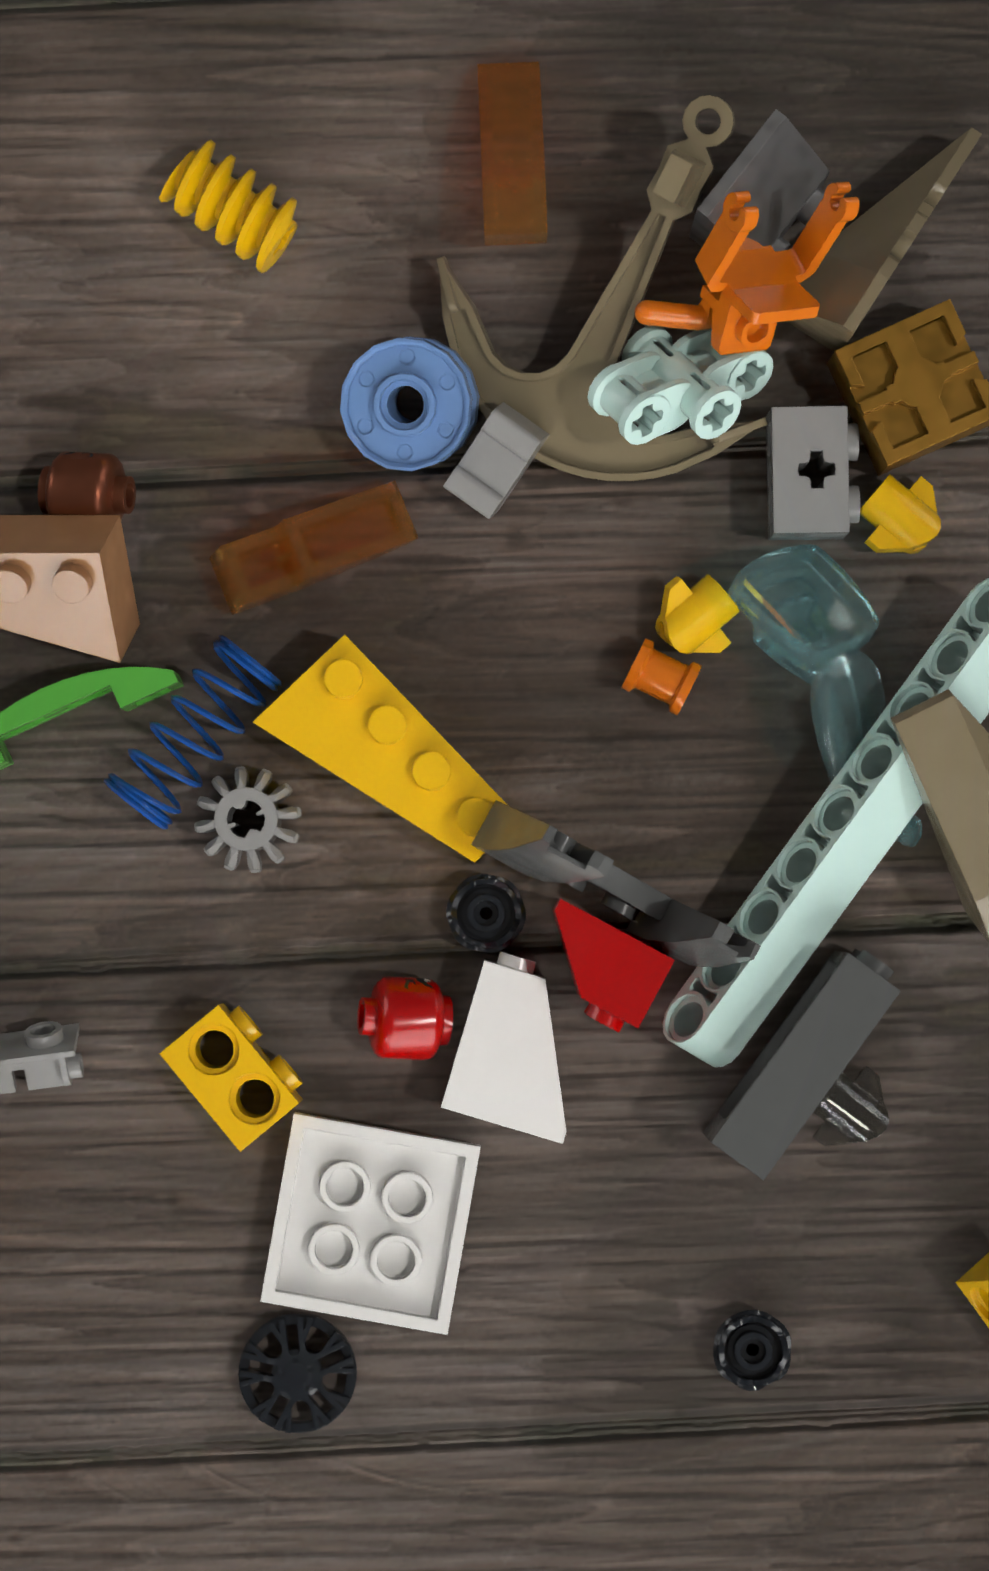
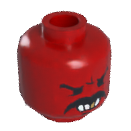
(406, 1018)

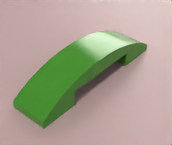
(129, 684)

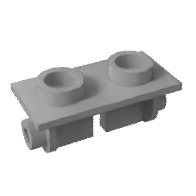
(44, 1053)

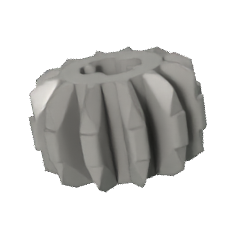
(241, 799)

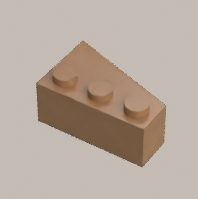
(68, 582)

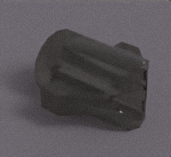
(852, 1110)

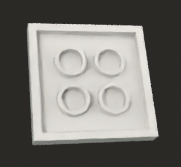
(370, 1223)

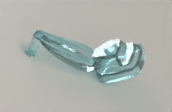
(814, 625)

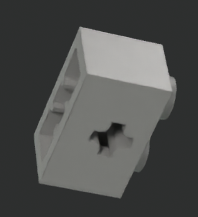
(792, 440)

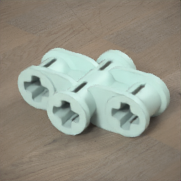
(676, 385)

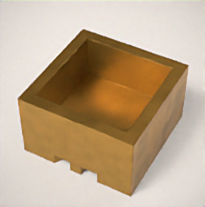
(912, 387)

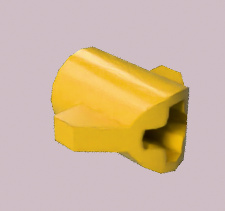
(902, 516)
(693, 616)

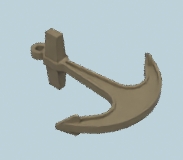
(557, 398)

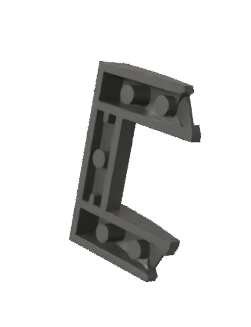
(655, 918)

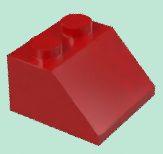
(609, 967)

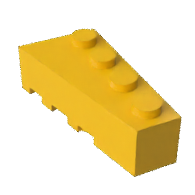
(379, 743)

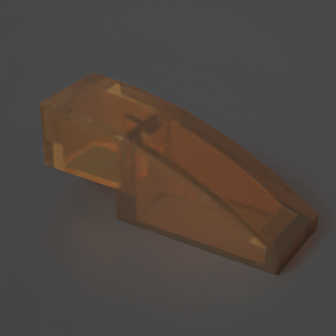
(512, 154)
(312, 547)

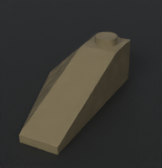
(875, 245)
(951, 771)

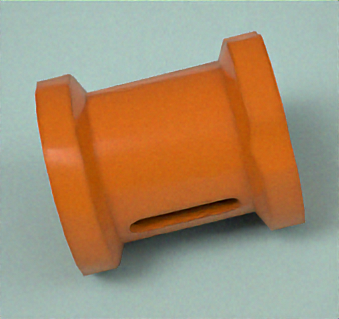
(661, 676)

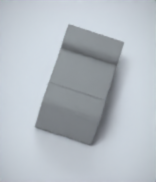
(496, 460)

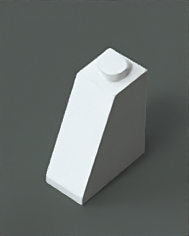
(508, 1053)

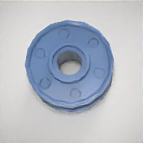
(372, 410)

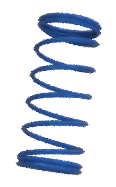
(148, 805)

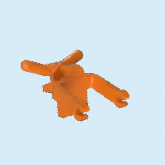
(752, 283)

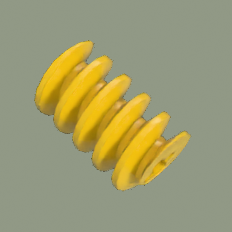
(231, 206)

